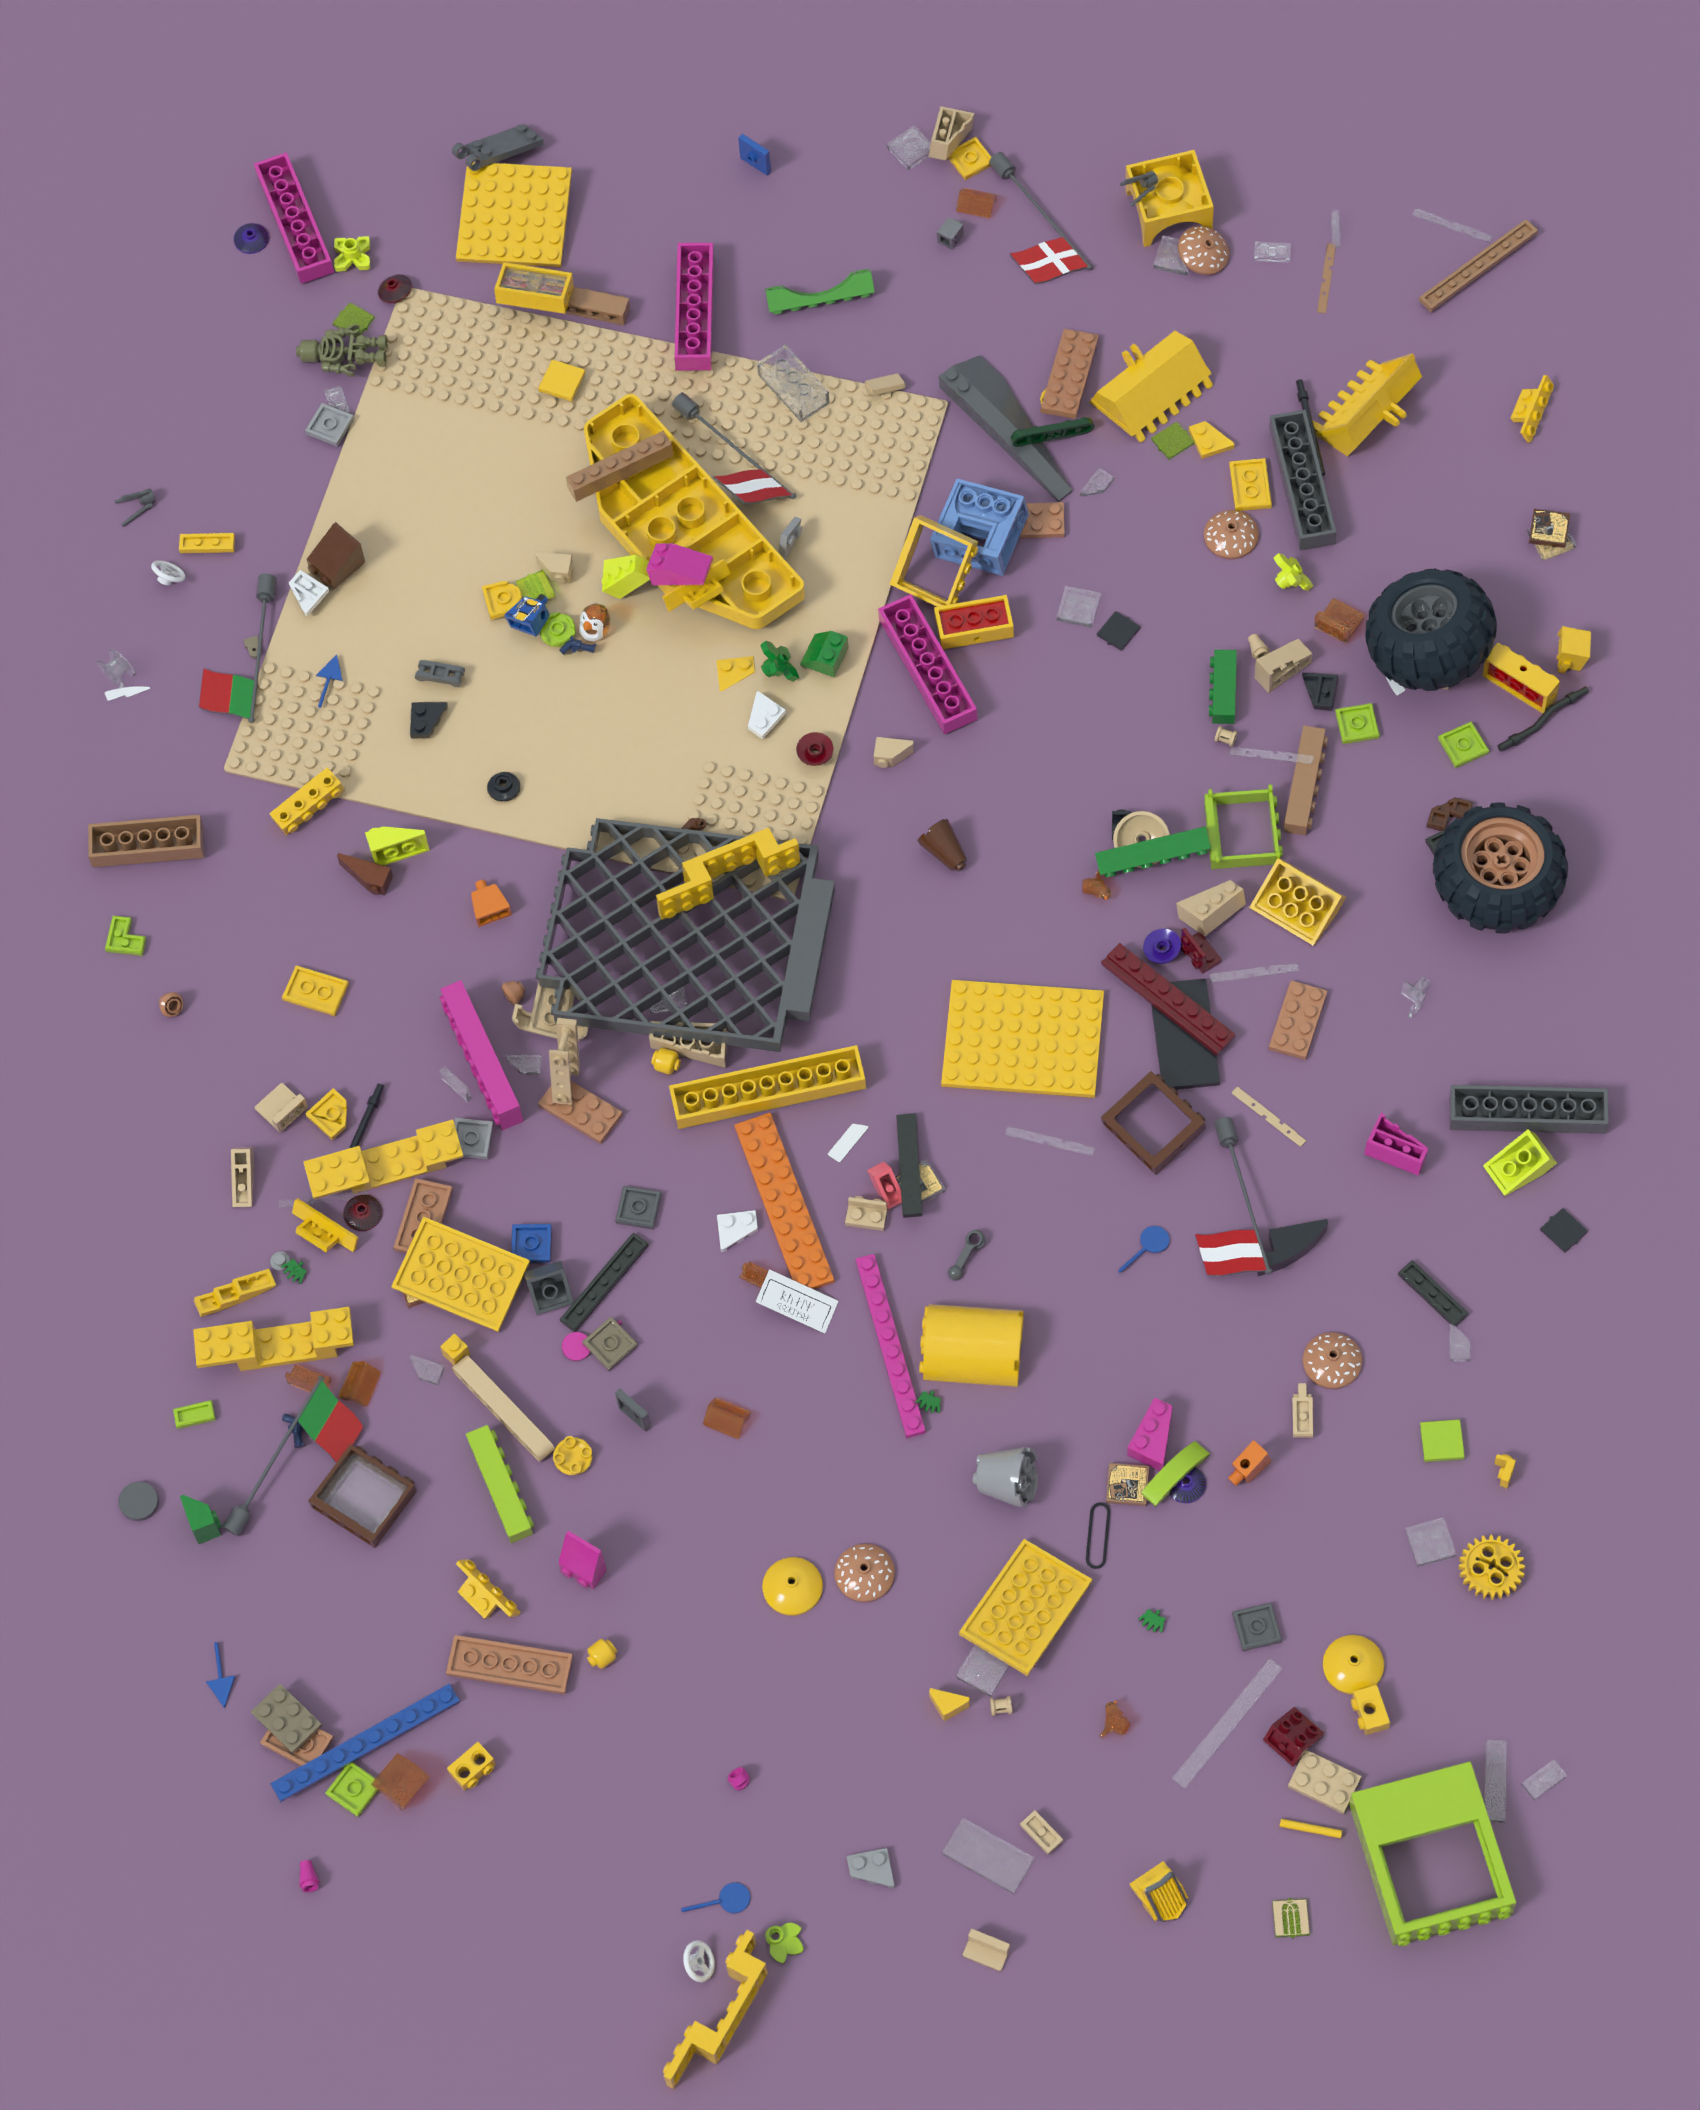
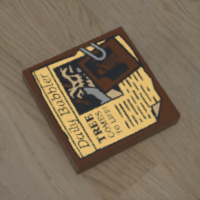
(1549, 528)

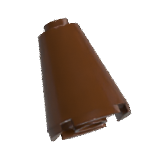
(944, 845)

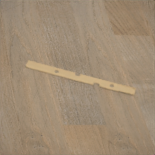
(1271, 1118)

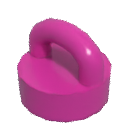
(739, 1778)

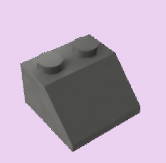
(548, 1287)

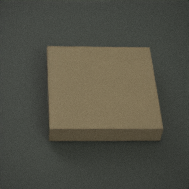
(609, 1343)

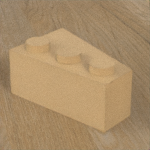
(1211, 907)

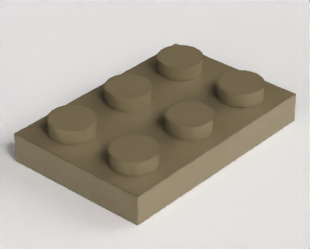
(286, 1718)

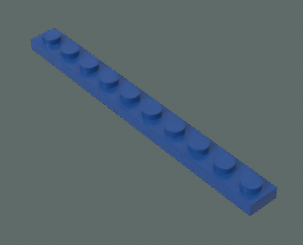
(364, 1743)

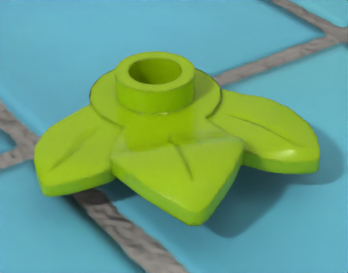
(787, 1942)

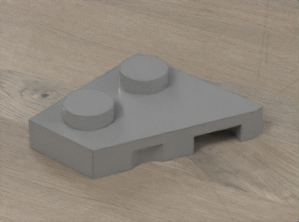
(871, 1867)

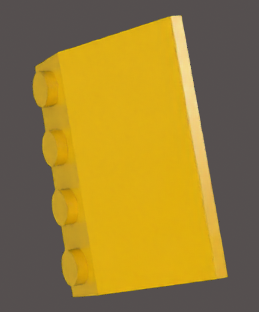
(1297, 901)

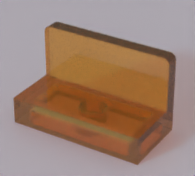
(975, 202)
(304, 1378)
(360, 1383)
(725, 1417)

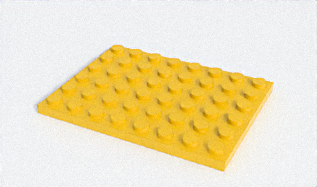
(1023, 1038)

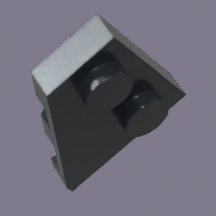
(1321, 689)
(425, 717)

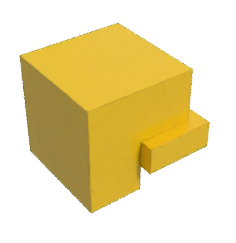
(1573, 649)

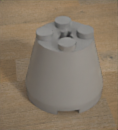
(1008, 1475)

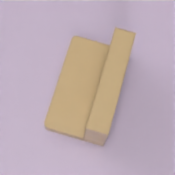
(986, 1950)

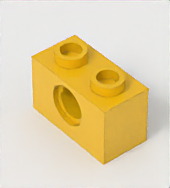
(1370, 1698)

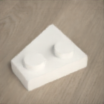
(307, 591)
(764, 715)
(735, 1227)

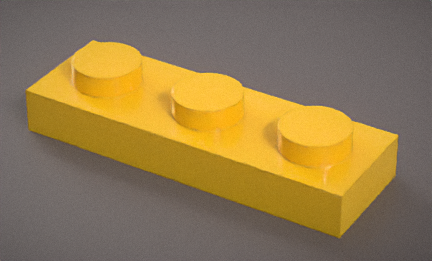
(207, 543)

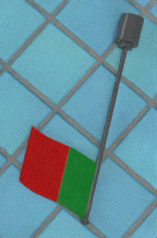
(235, 693)
(326, 1423)

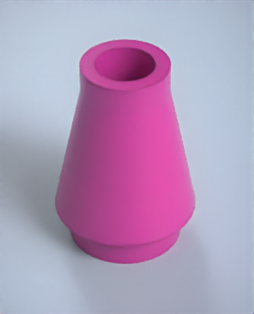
(308, 1877)

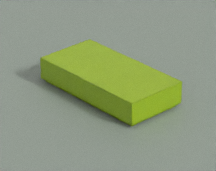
(194, 1414)

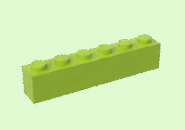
(499, 1483)

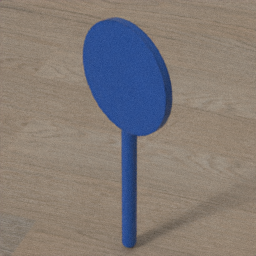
(1152, 1239)
(732, 1898)

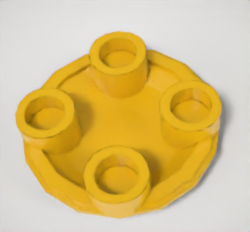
(572, 1456)

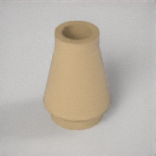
(1257, 646)

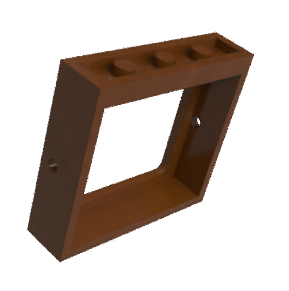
(1176, 1145)

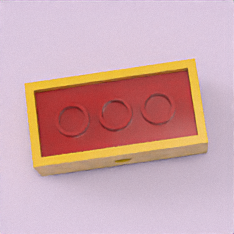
(974, 622)
(1521, 678)

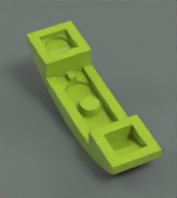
(1174, 1472)

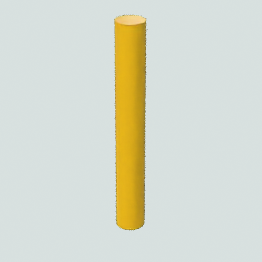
(1310, 1828)

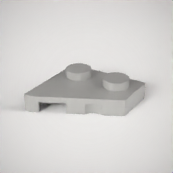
(789, 537)

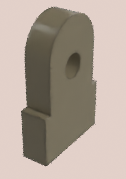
(252, 644)

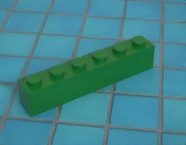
(1153, 850)

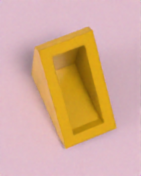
(948, 1703)

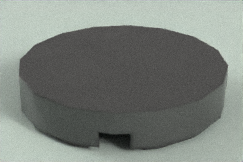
(138, 1501)

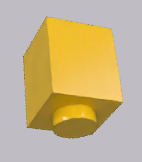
(454, 1349)

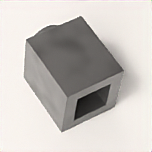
(950, 233)

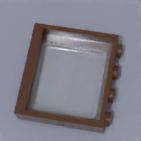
(363, 1495)

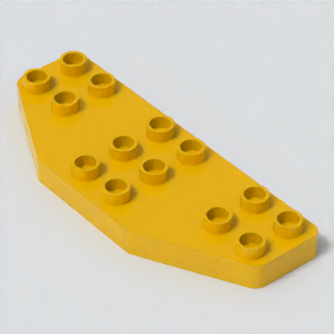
(687, 508)

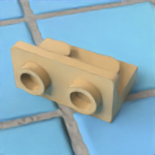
(866, 1213)

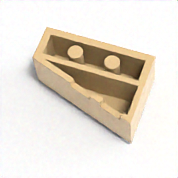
(950, 131)
(1282, 664)

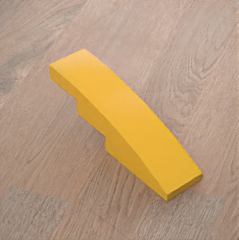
(238, 1291)

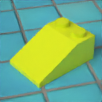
(395, 844)
(1520, 1163)

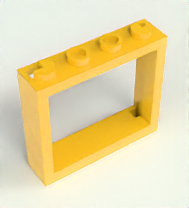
(907, 553)

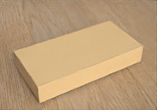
(885, 384)

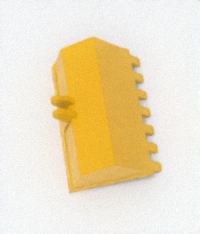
(1153, 384)
(1368, 403)

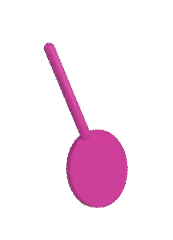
(573, 1347)

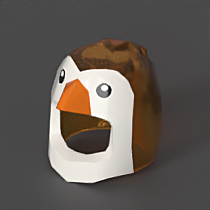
(597, 618)

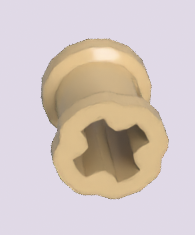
(1225, 736)
(1000, 1706)

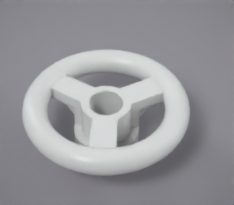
(169, 572)
(696, 1961)

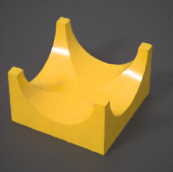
(1177, 196)

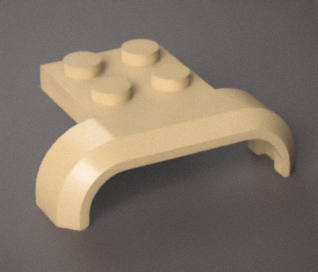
(540, 1019)

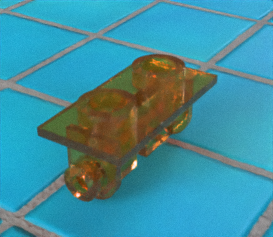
(753, 1274)

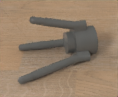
(1146, 180)
(145, 497)

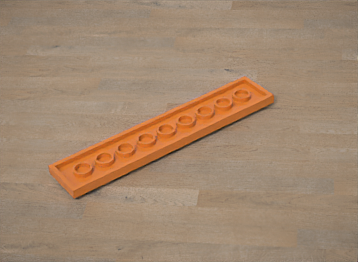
(783, 1202)

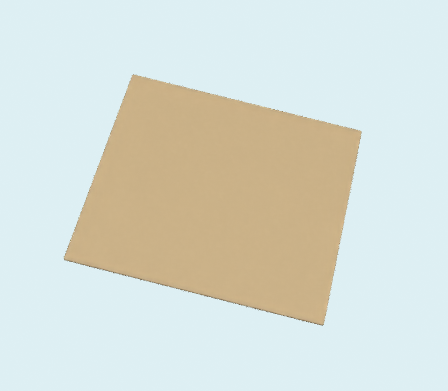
(458, 486)

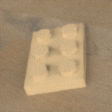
(1324, 1781)

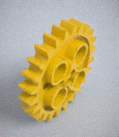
(1500, 1552)

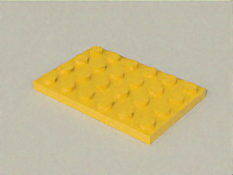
(460, 1274)
(1025, 1607)

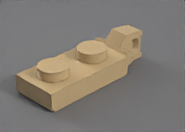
(1302, 1413)

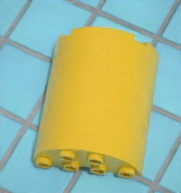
(971, 1345)

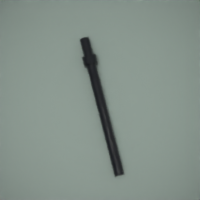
(1303, 398)
(373, 1103)

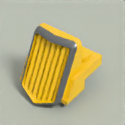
(1160, 1893)

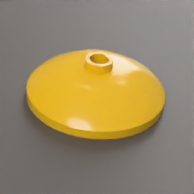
(796, 1597)
(1348, 1675)

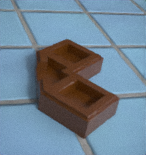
(1440, 814)

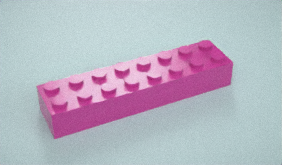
(293, 218)
(694, 306)
(927, 664)
(480, 1055)

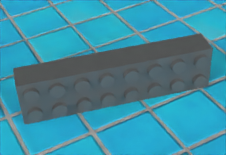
(1302, 479)
(1528, 1108)

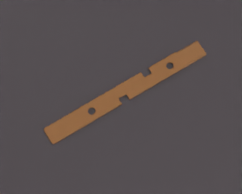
(1327, 273)

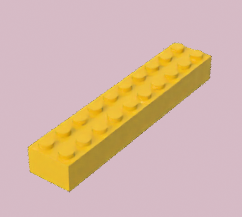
(767, 1087)

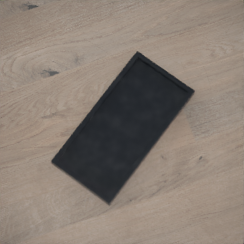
(1181, 1058)

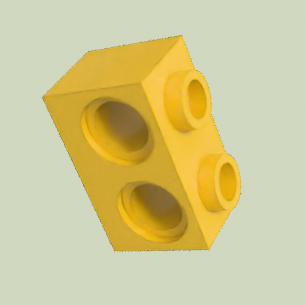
(467, 1763)

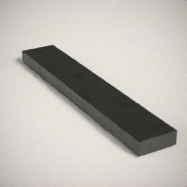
(909, 1165)
(604, 1282)

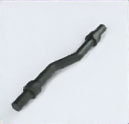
(1515, 738)

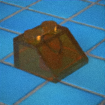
(400, 1781)

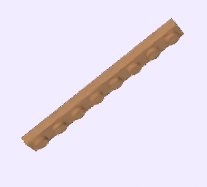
(1478, 265)

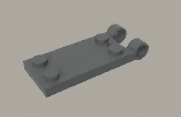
(498, 146)

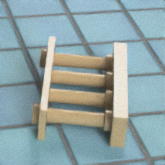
(564, 1061)

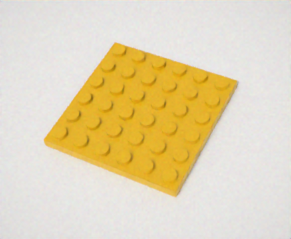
(514, 215)

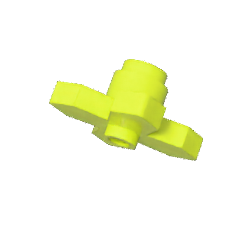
(352, 252)
(1291, 573)

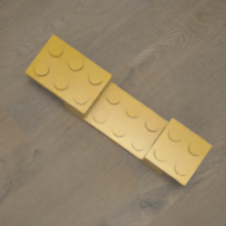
(703, 868)
(384, 1163)
(274, 1345)
(712, 2044)

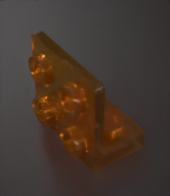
(1338, 620)

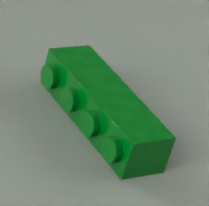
(1224, 686)

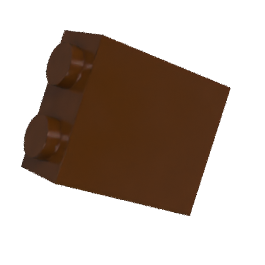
(335, 556)

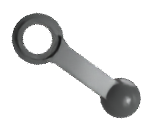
(956, 1271)

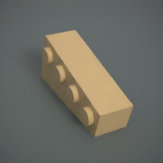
(700, 1051)

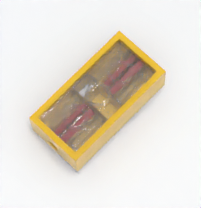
(534, 288)

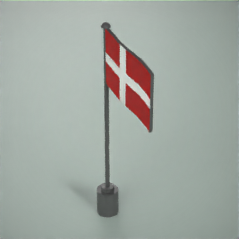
(1048, 258)

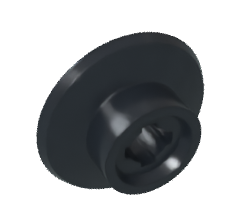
(506, 792)

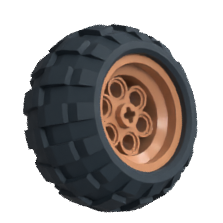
(1507, 838)

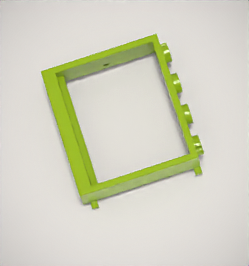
(1211, 801)

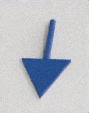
(329, 671)
(222, 1686)

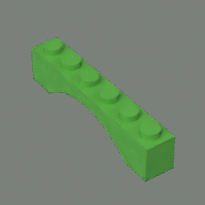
(783, 298)

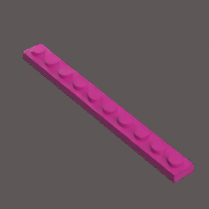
(890, 1346)

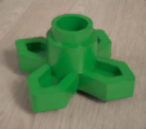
(778, 662)

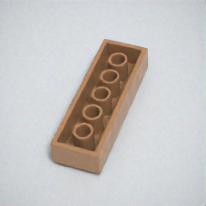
(146, 841)

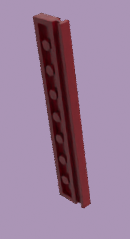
(1168, 999)

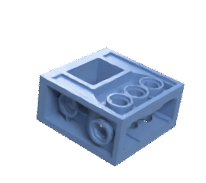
(984, 515)

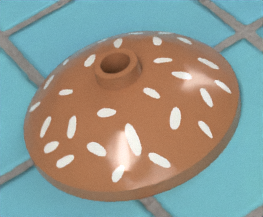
(1198, 255)
(1231, 542)
(1330, 1371)
(868, 1584)

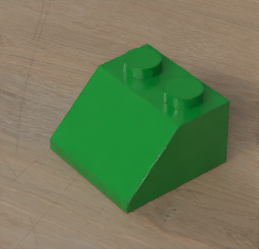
(825, 652)
(203, 1521)

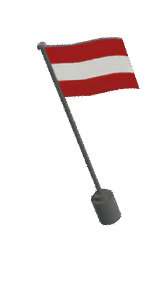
(747, 485)
(1236, 1249)

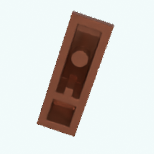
(370, 875)

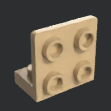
(281, 1107)

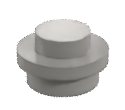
(279, 1259)

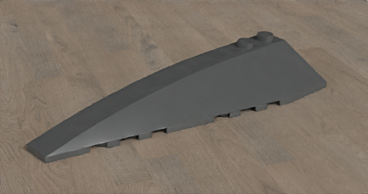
(992, 405)

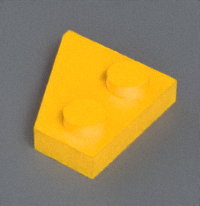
(1209, 440)
(734, 670)

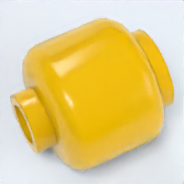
(666, 1061)
(601, 1653)

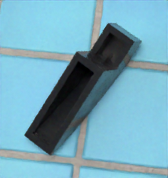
(1293, 1242)

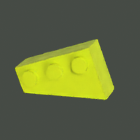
(624, 575)

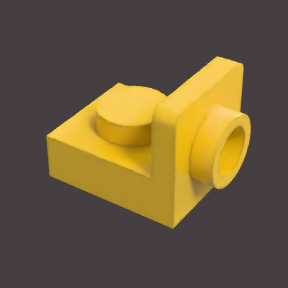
(1507, 1467)

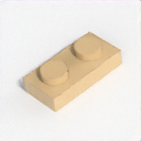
(1041, 1832)

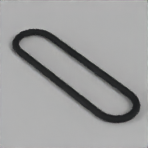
(1089, 1535)

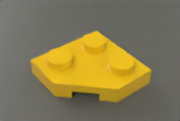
(330, 1114)

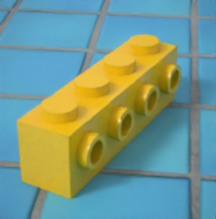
(307, 801)

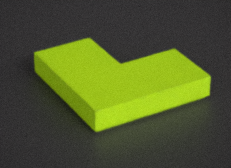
(119, 939)

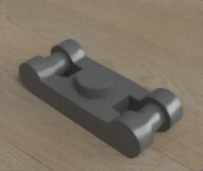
(439, 673)

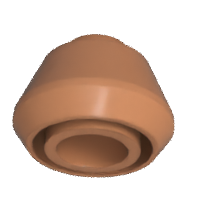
(513, 991)
(170, 1004)

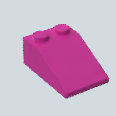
(678, 565)
(581, 1561)

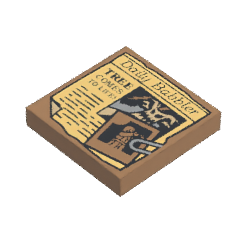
(1126, 1484)

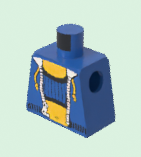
(528, 615)

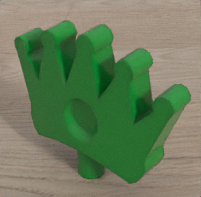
(294, 1269)
(929, 1401)
(1153, 1620)

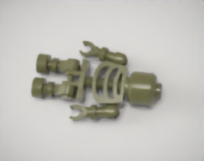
(312, 351)

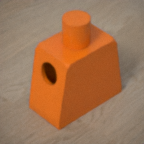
(489, 903)
(1252, 1456)

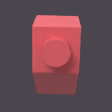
(885, 1184)

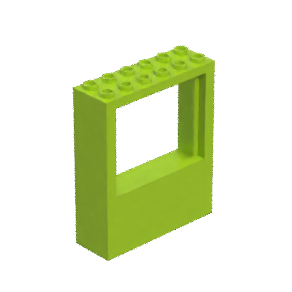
(1420, 1808)

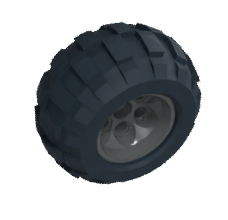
(1431, 629)

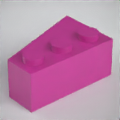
(1395, 1147)
(1152, 1435)

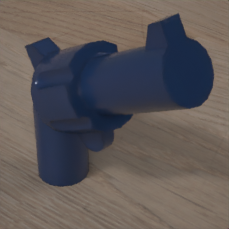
(576, 645)
(296, 1431)

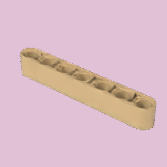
(503, 1408)

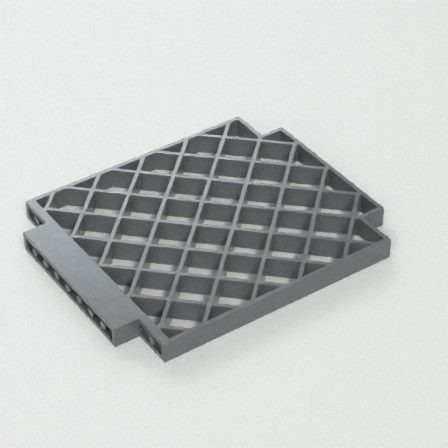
(804, 949)

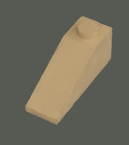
(242, 1176)

